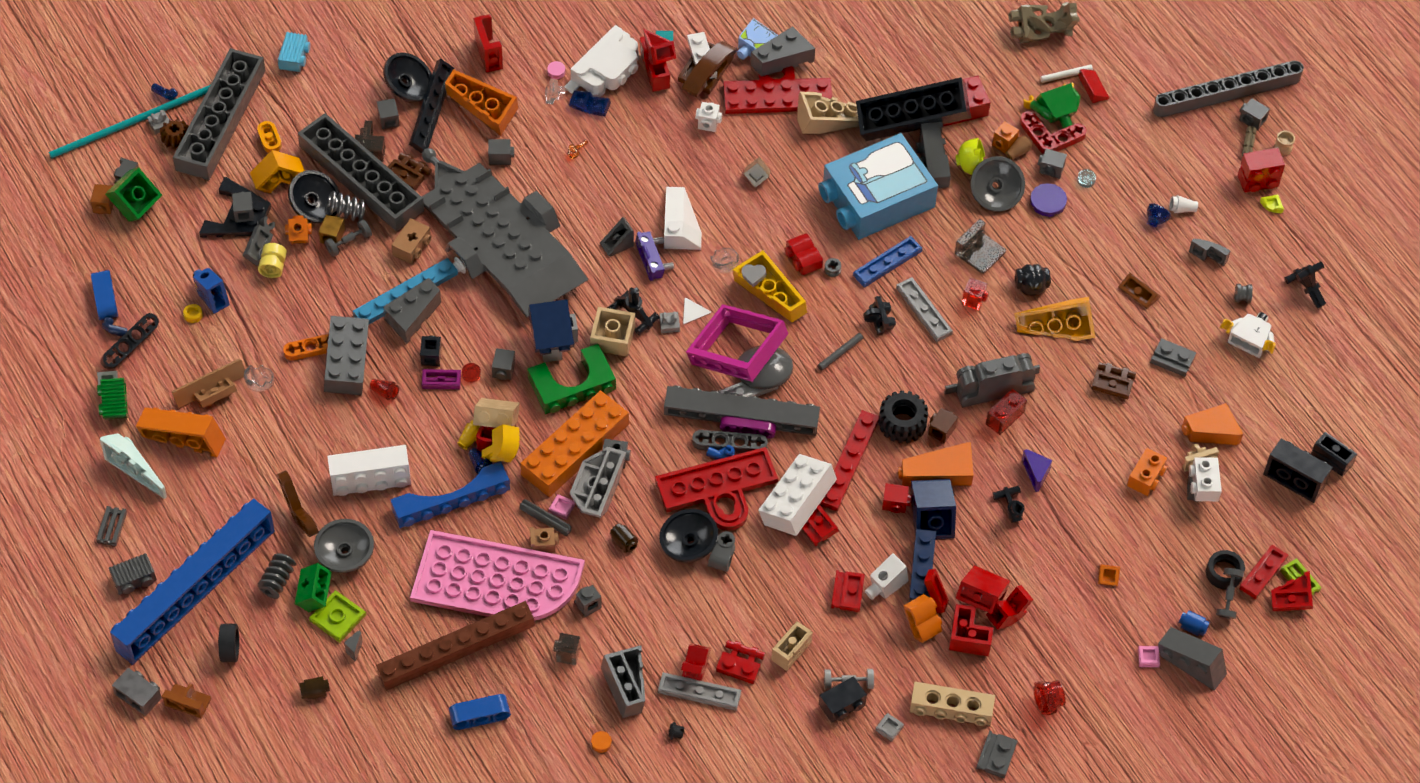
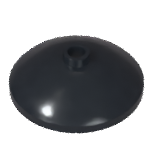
(407, 76)
(315, 187)
(686, 527)

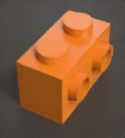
(1147, 471)

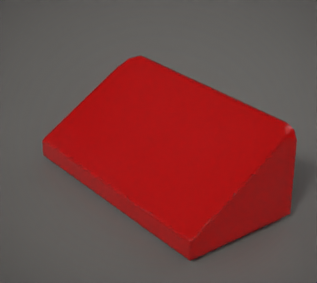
(1093, 85)

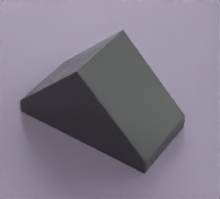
(619, 238)

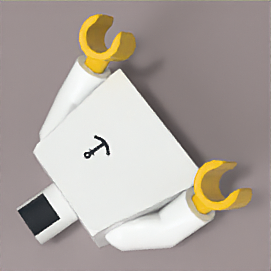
(1250, 334)

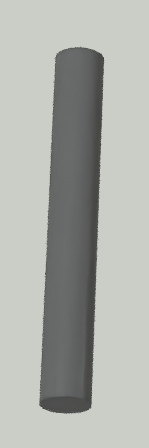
(840, 351)

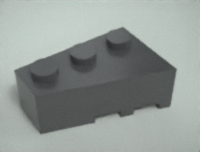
(781, 52)
(933, 153)
(1194, 657)

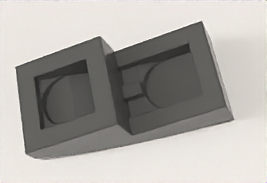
(1205, 249)

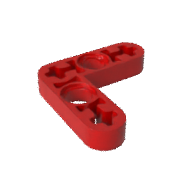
(1051, 139)

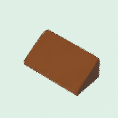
(1139, 291)

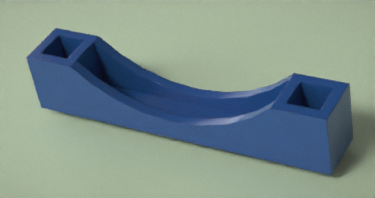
(415, 508)

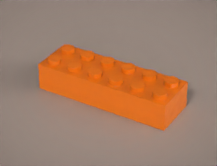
(574, 442)

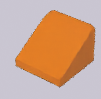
(1108, 575)

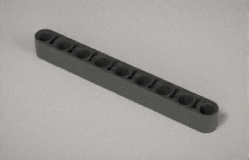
(1228, 88)

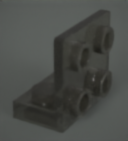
(978, 248)

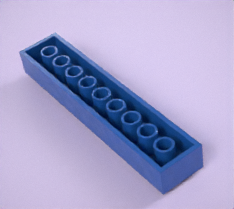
(192, 581)

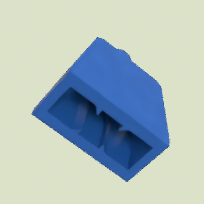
(208, 281)

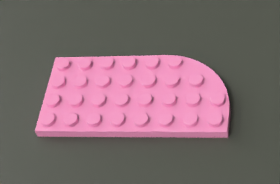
(493, 576)

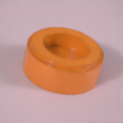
(601, 742)

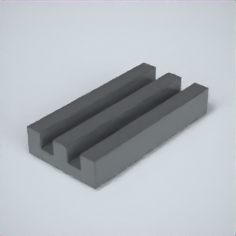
(114, 512)

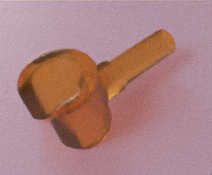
(573, 149)

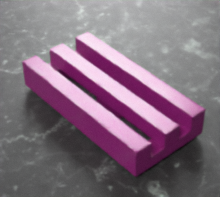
(441, 382)

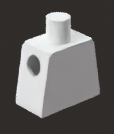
(887, 578)

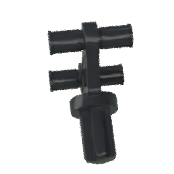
(1307, 278)
(633, 303)

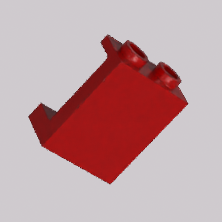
(489, 52)
(982, 589)

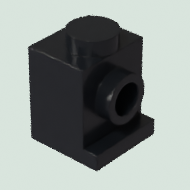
(430, 350)

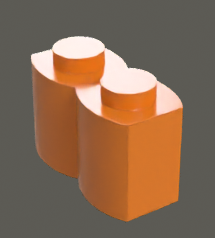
(923, 618)

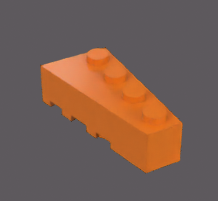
(482, 100)
(182, 429)

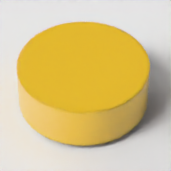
(193, 313)

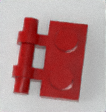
(739, 667)

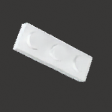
(698, 47)

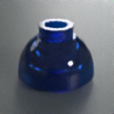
(1157, 214)

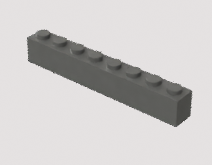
(714, 405)

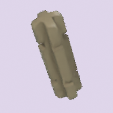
(1249, 140)

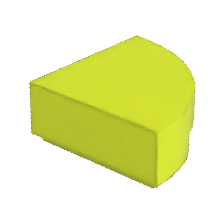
(1272, 203)

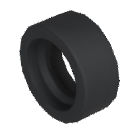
(1223, 556)
(228, 643)

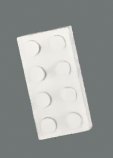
(369, 470)
(797, 494)

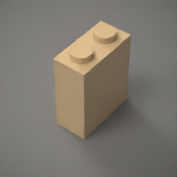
(495, 413)

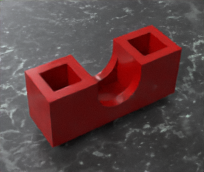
(657, 74)

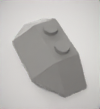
(598, 481)

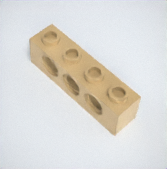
(961, 698)

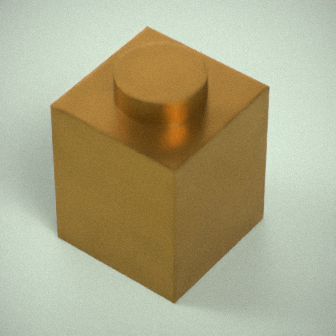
(333, 228)

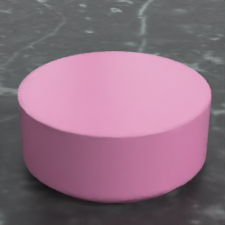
(556, 70)

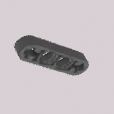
(730, 438)

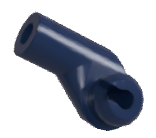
(112, 329)

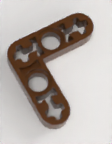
(300, 516)

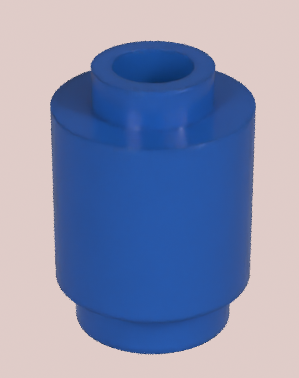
(1194, 623)

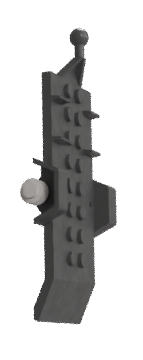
(501, 234)

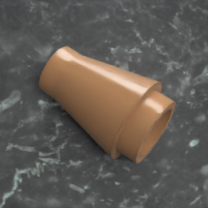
(1020, 146)

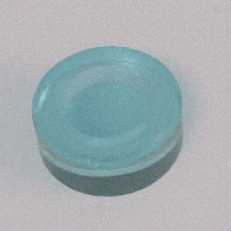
(1086, 178)

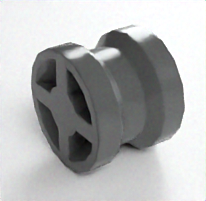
(1243, 293)

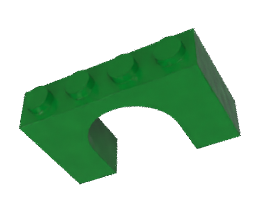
(555, 396)

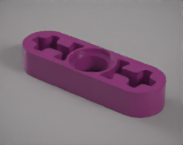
(750, 426)

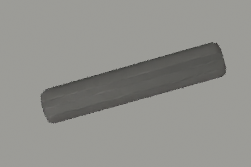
(545, 517)

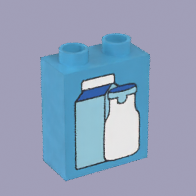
(878, 186)

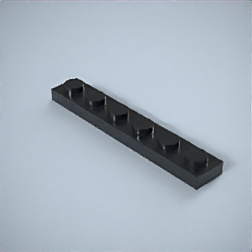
(431, 106)

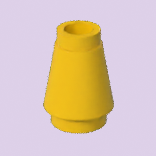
(468, 435)

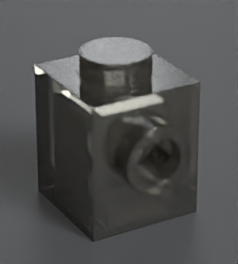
(567, 648)

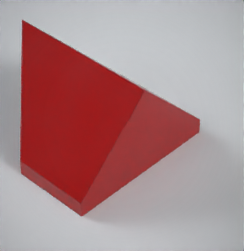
(658, 48)

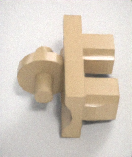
(1198, 452)

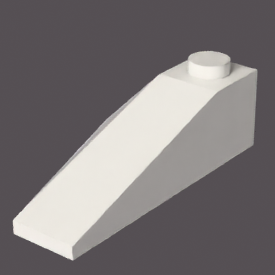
(681, 224)

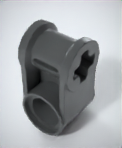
(722, 553)

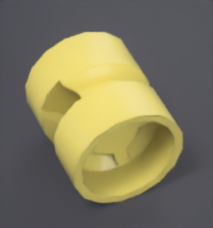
(272, 260)

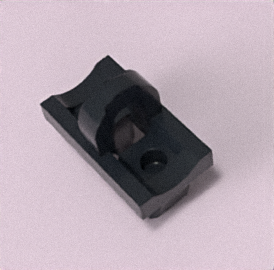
(880, 322)

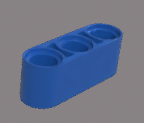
(104, 294)
(479, 711)

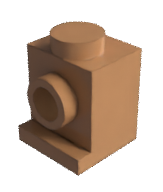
(543, 539)

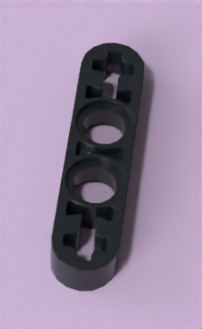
(129, 340)

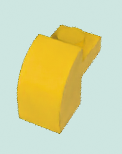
(504, 444)

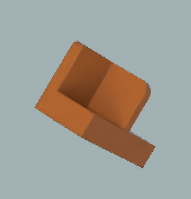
(186, 700)

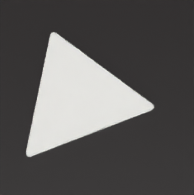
(693, 311)

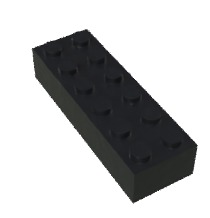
(910, 108)

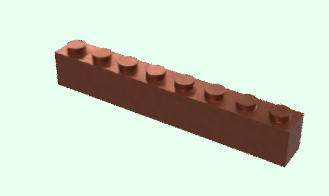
(455, 645)

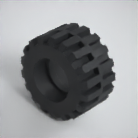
(903, 429)

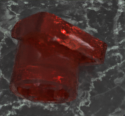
(1049, 696)

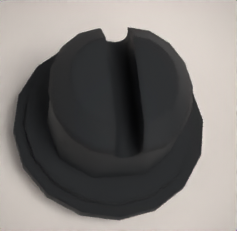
(675, 731)

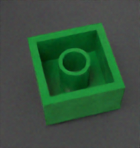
(133, 194)

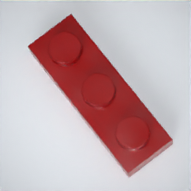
(1263, 571)

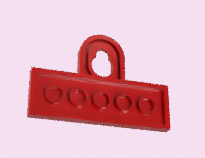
(771, 94)
(715, 480)

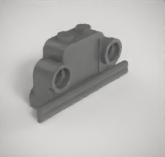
(994, 379)

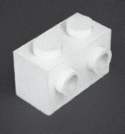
(1206, 479)

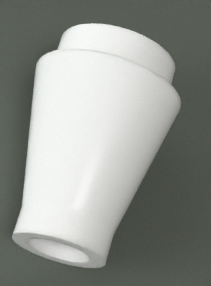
(1180, 204)

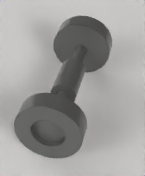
(332, 247)
(1226, 613)

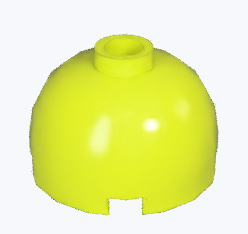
(970, 155)

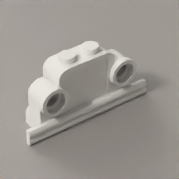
(605, 64)

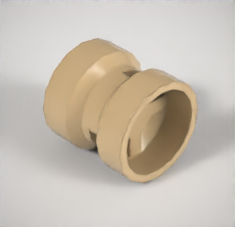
(1285, 142)

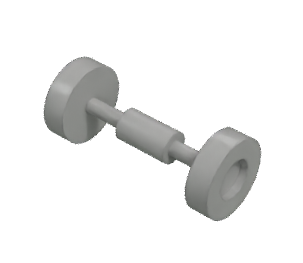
(869, 678)

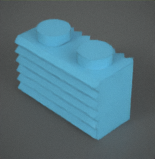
(293, 52)

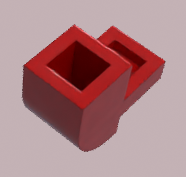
(1012, 609)
(696, 662)

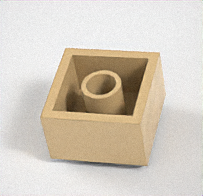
(613, 331)

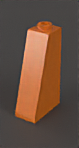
(947, 463)

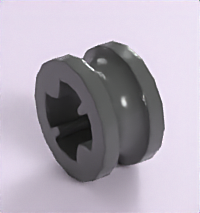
(832, 272)

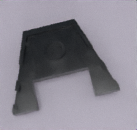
(260, 208)

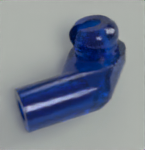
(168, 94)

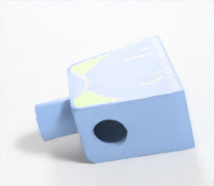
(753, 37)

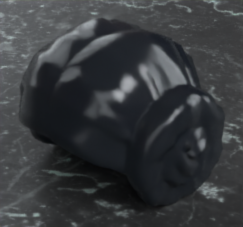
(1032, 279)

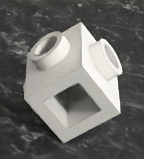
(708, 116)

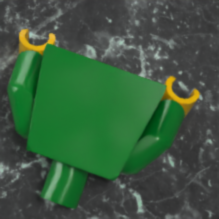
(1056, 104)

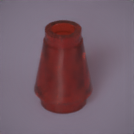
(386, 389)

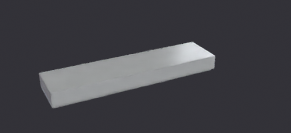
(924, 309)
(699, 691)

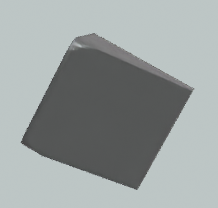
(353, 645)

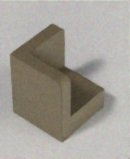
(757, 172)

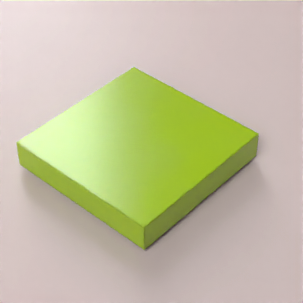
(338, 616)

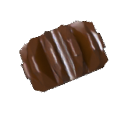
(173, 132)

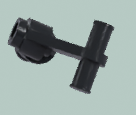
(1015, 508)

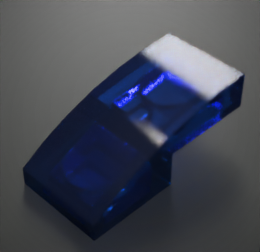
(587, 103)

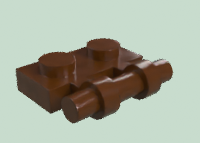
(410, 176)
(1113, 384)

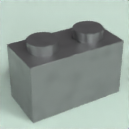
(137, 691)

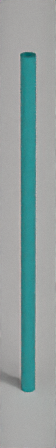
(128, 122)

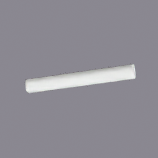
(1063, 74)

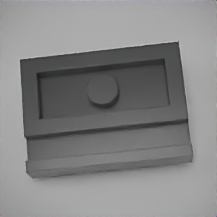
(1173, 357)
(997, 754)

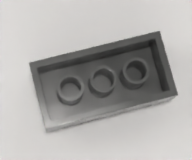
(346, 355)

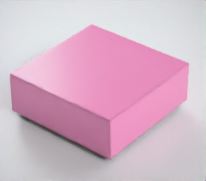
(561, 506)
(1148, 656)

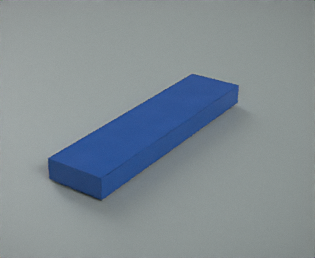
(887, 261)

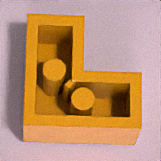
(274, 169)

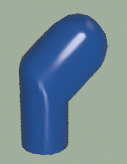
(719, 454)

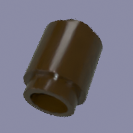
(624, 538)
(314, 688)

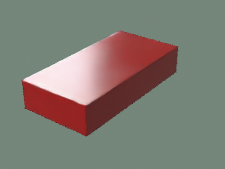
(936, 590)

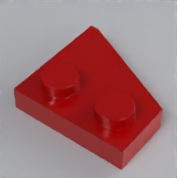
(1293, 595)

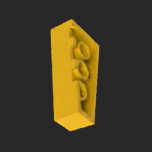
(774, 289)

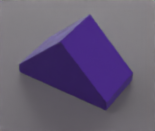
(1036, 467)

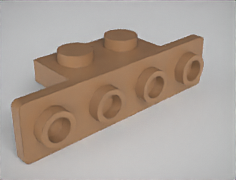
(211, 386)

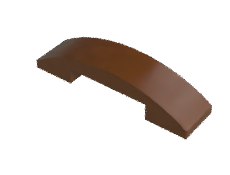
(707, 67)

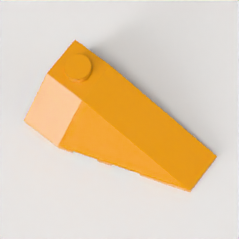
(1064, 319)

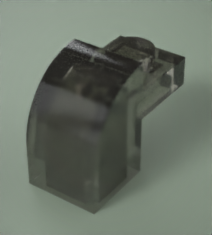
(374, 144)

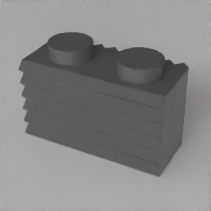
(132, 574)

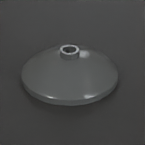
(1009, 180)
(775, 371)
(344, 536)

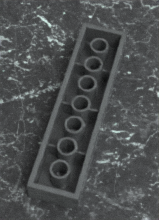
(219, 114)
(360, 172)

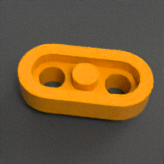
(271, 139)

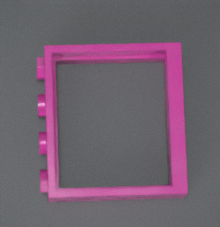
(699, 354)

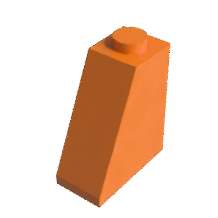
(1213, 426)

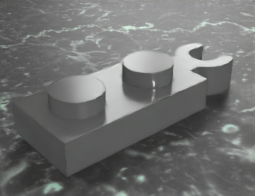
(260, 236)

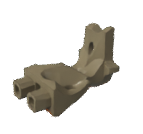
(1028, 21)

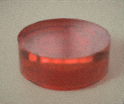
(471, 372)

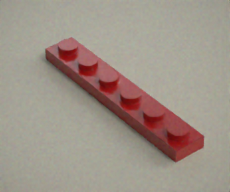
(850, 459)

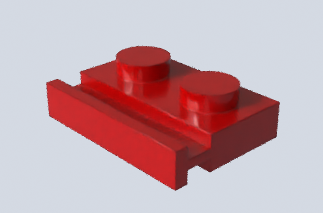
(819, 526)
(848, 591)

